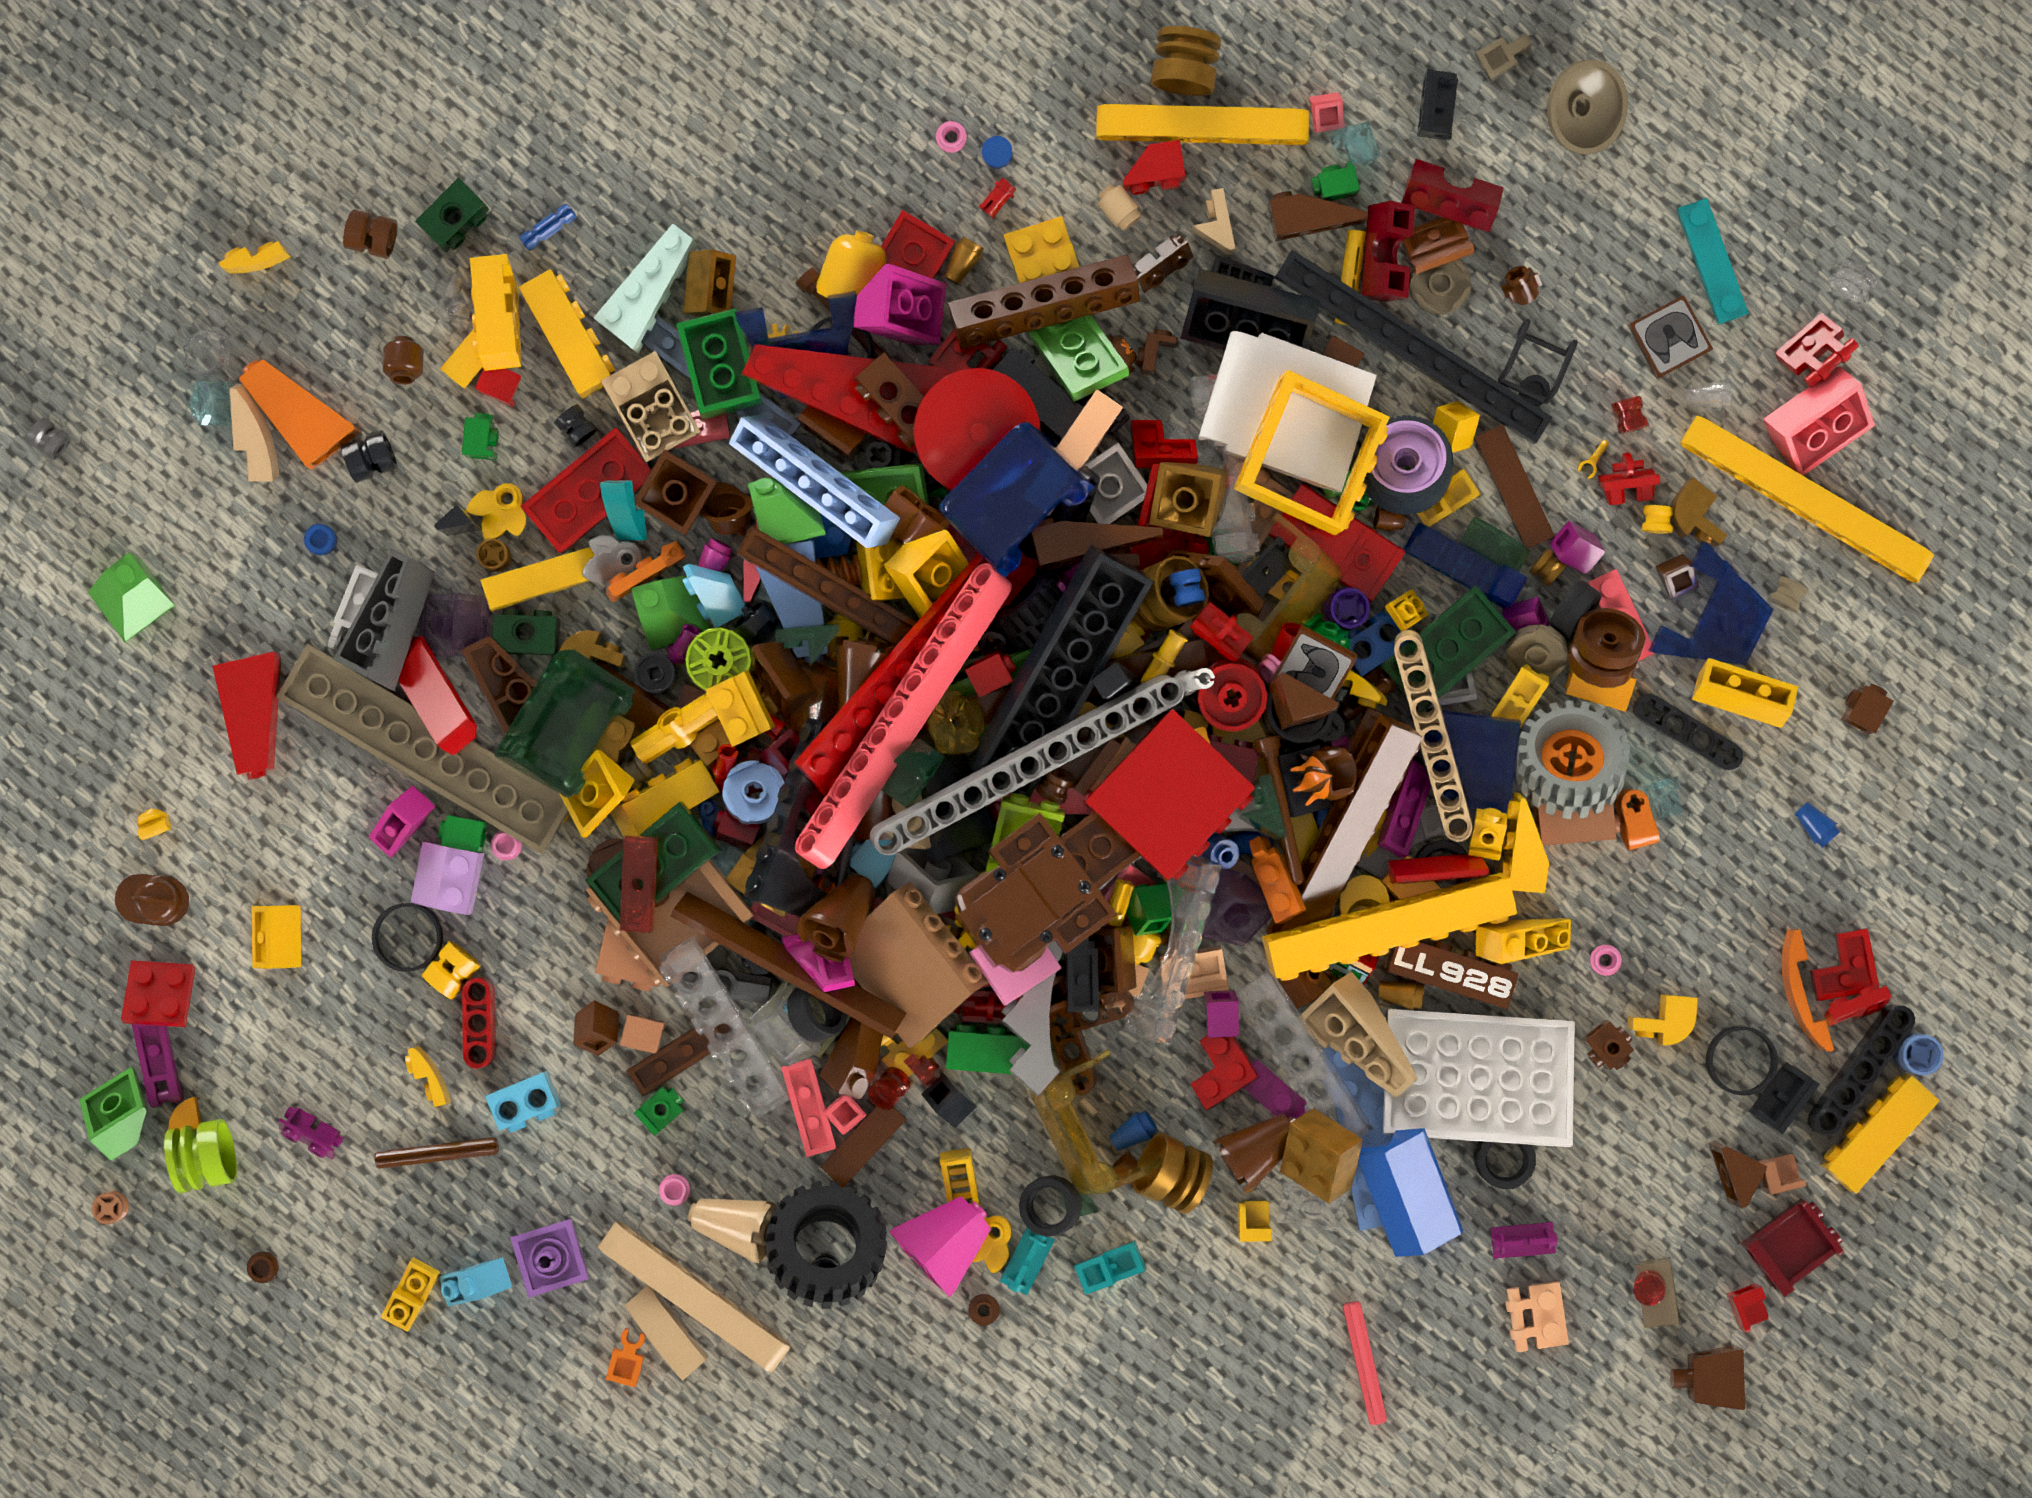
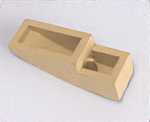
(253, 436)
(666, 1332)

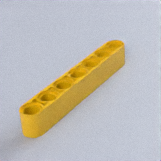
(1202, 124)

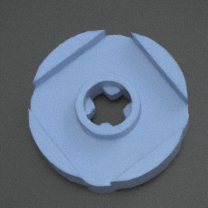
(736, 786)

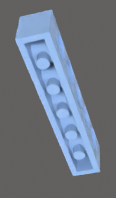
(814, 481)

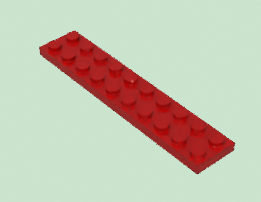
(842, 735)

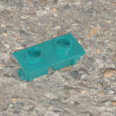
(1026, 1261)

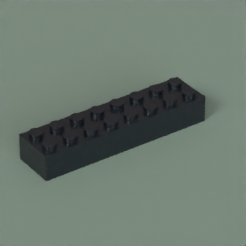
(1064, 660)

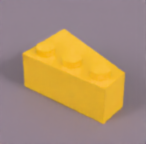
(496, 312)
(642, 808)

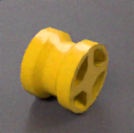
(1657, 519)

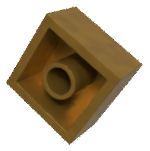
(1321, 1155)

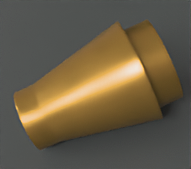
(963, 259)
(1403, 993)

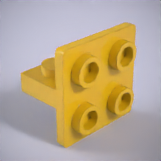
(874, 575)

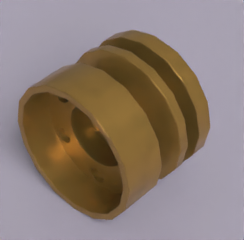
(1185, 60)
(1158, 607)
(1179, 1178)

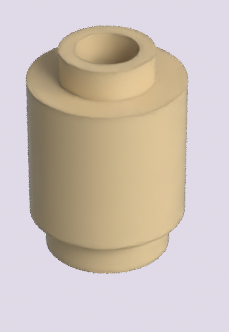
(1119, 207)

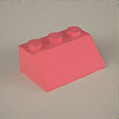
(1820, 421)

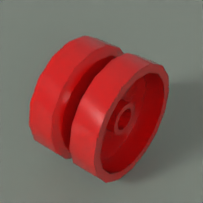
(1237, 711)

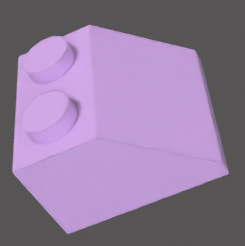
(447, 878)

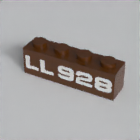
(1454, 972)

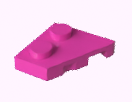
(825, 973)

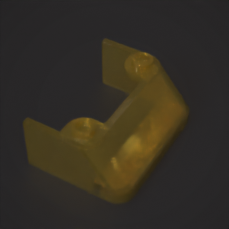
(1303, 599)
(1070, 1139)

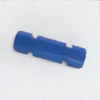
(547, 227)

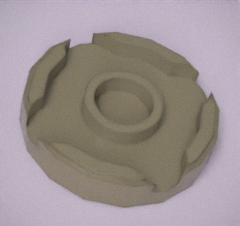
(1433, 293)
(1538, 647)

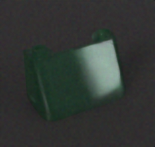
(563, 721)

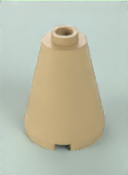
(734, 1224)

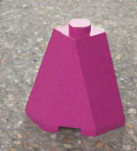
(944, 1241)

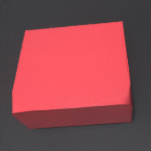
(1327, 112)
(844, 1113)

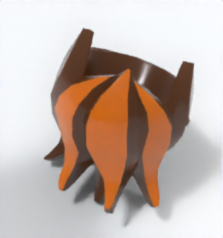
(1328, 774)

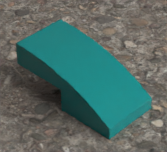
(621, 510)
(1110, 1267)

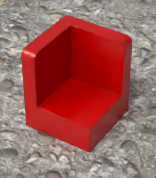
(499, 385)
(1748, 1306)

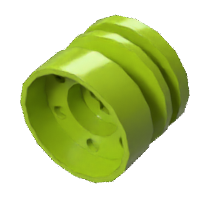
(713, 643)
(200, 1156)

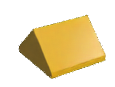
(603, 790)

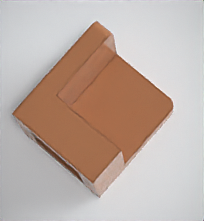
(642, 1033)
(1781, 1174)

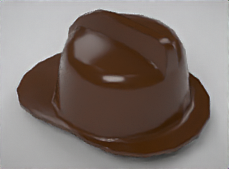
(727, 510)
(152, 899)

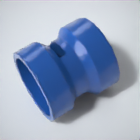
(1187, 588)

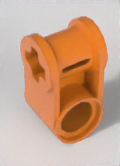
(1636, 823)

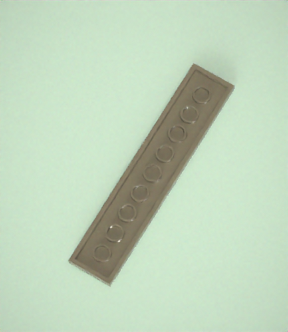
(398, 736)

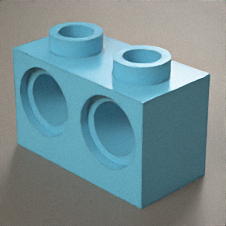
(522, 1096)

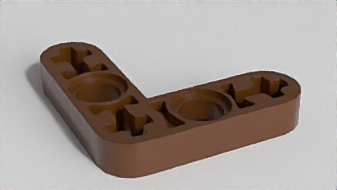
(1077, 1023)

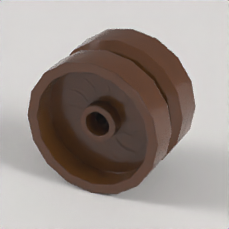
(1606, 647)

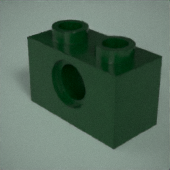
(455, 198)
(545, 637)

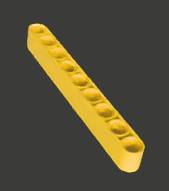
(1807, 499)

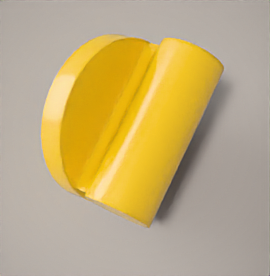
(152, 823)

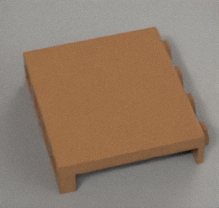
(707, 884)
(914, 963)

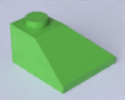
(783, 513)
(130, 596)
(664, 610)
(115, 1114)

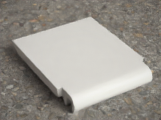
(1310, 439)

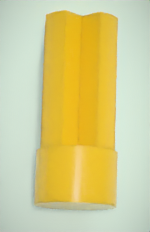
(1120, 900)

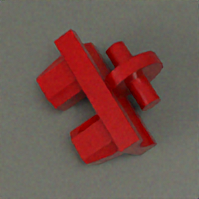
(1641, 480)
(1221, 632)
(983, 1007)

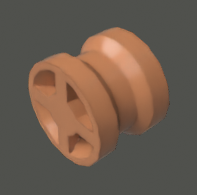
(104, 1211)

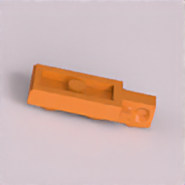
(646, 571)
(1276, 880)

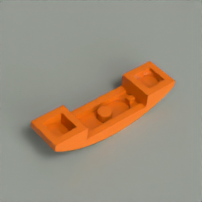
(1794, 952)

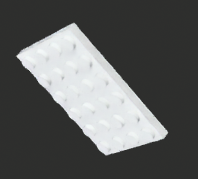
(1484, 1078)

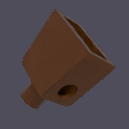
(1714, 1377)

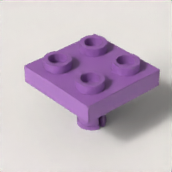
(550, 1257)

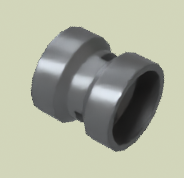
(48, 438)

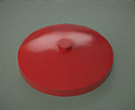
(966, 419)

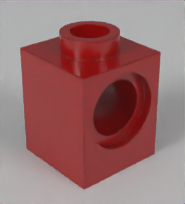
(991, 672)

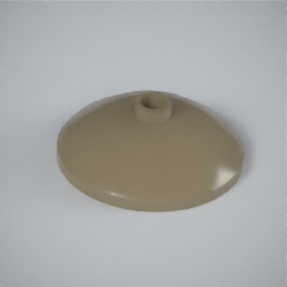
(1599, 110)

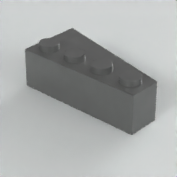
(387, 620)

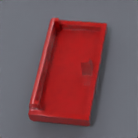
(1359, 551)

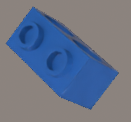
(1378, 649)

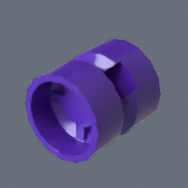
(1346, 607)

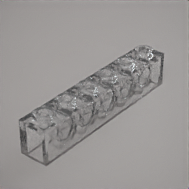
(690, 958)
(1303, 1042)

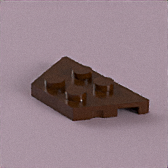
(1225, 585)

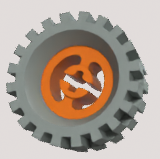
(1598, 763)

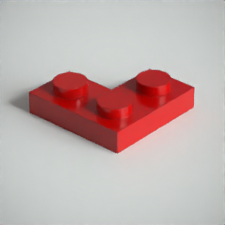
(1151, 447)
(1855, 969)
(1867, 1003)
(1231, 1071)

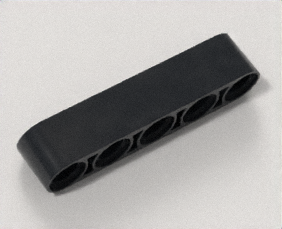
(1875, 1064)

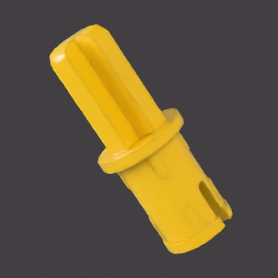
(1165, 656)

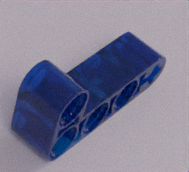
(1465, 566)

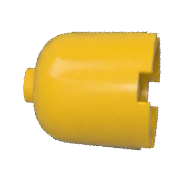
(850, 264)

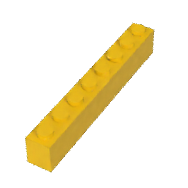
(1389, 926)

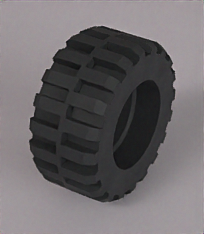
(835, 1206)

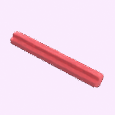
(1364, 1363)

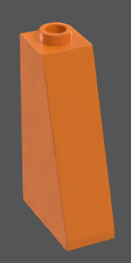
(301, 418)

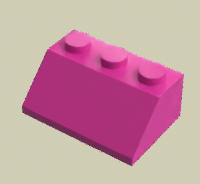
(902, 306)

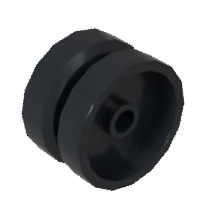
(1296, 736)

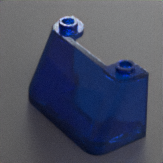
(1012, 494)

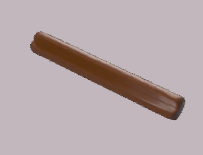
(436, 1152)

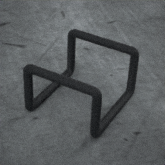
(1522, 332)

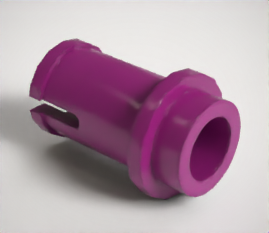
(678, 650)

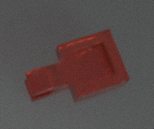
(923, 1068)

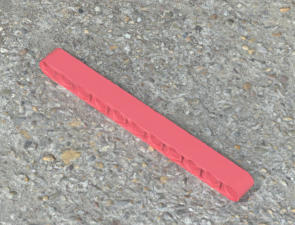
(903, 716)

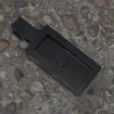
(1082, 978)

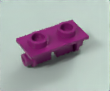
(299, 1128)
(1523, 1240)

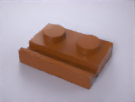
(1437, 244)

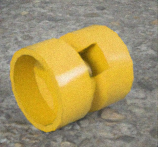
(443, 978)

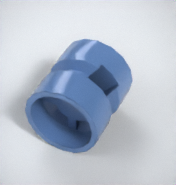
(1919, 1054)

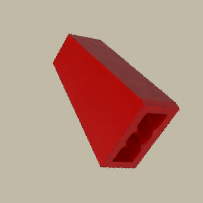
(250, 710)

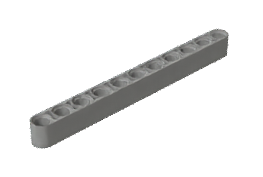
(1011, 764)

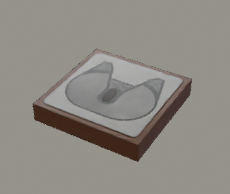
(1670, 337)
(1317, 662)

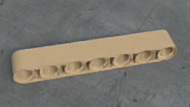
(1433, 750)
(694, 1296)

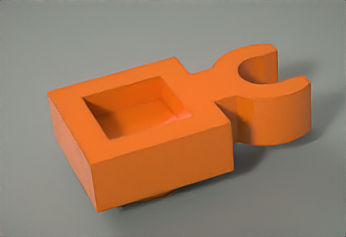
(625, 1362)

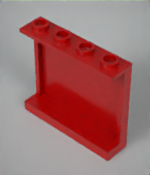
(1170, 795)

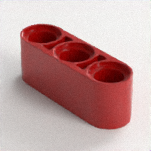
(471, 1036)

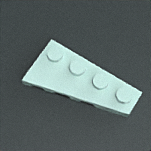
(638, 298)

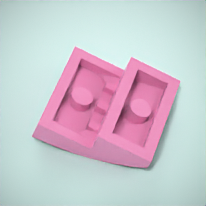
(1012, 985)

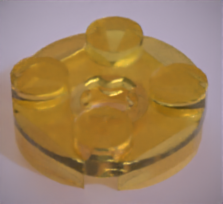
(963, 737)

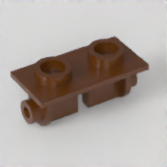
(1173, 255)
(1350, 708)

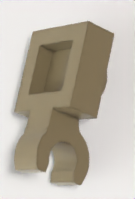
(1499, 57)

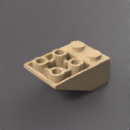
(650, 406)

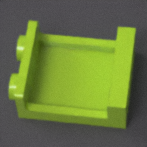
(1016, 812)

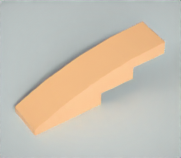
(1089, 429)

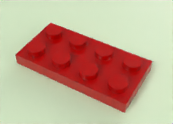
(573, 499)

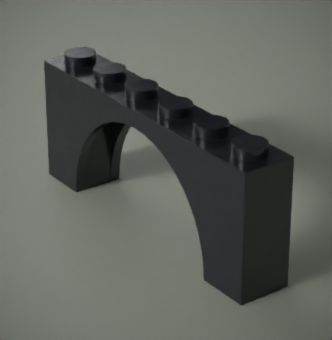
(777, 874)

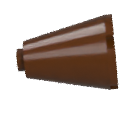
(856, 663)
(838, 919)
(1254, 1149)

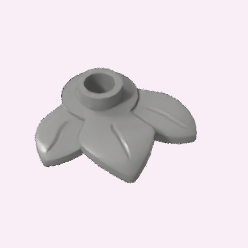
(607, 559)

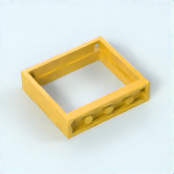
(1364, 463)

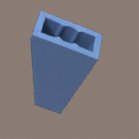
(793, 606)

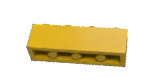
(566, 332)
(1879, 1132)

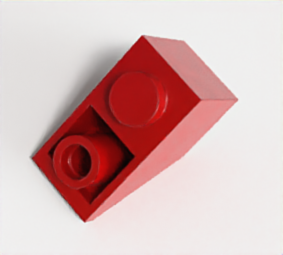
(1157, 166)

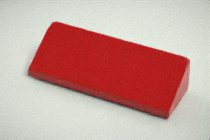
(1436, 868)

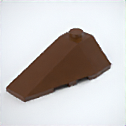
(1066, 541)
(499, 679)

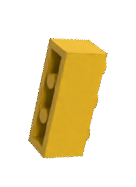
(1745, 693)

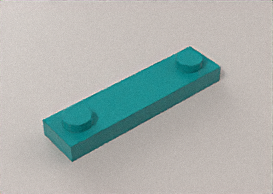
(1712, 261)

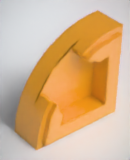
(186, 1114)

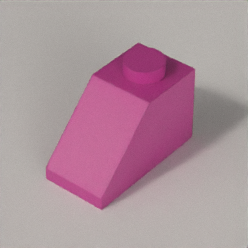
(401, 821)

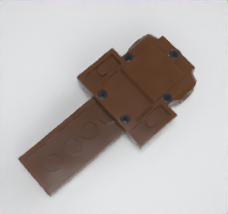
(1042, 890)

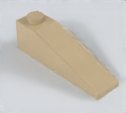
(1353, 1025)

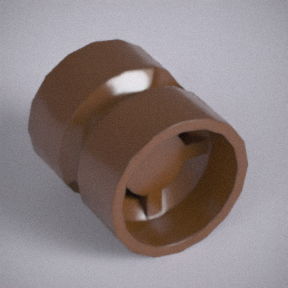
(362, 226)

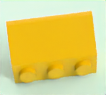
(926, 569)

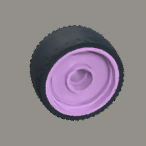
(1425, 449)

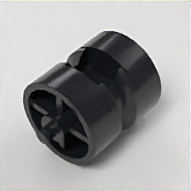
(758, 624)

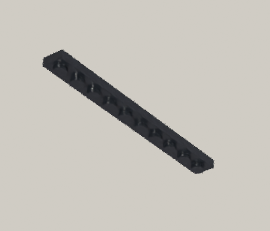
(1413, 347)

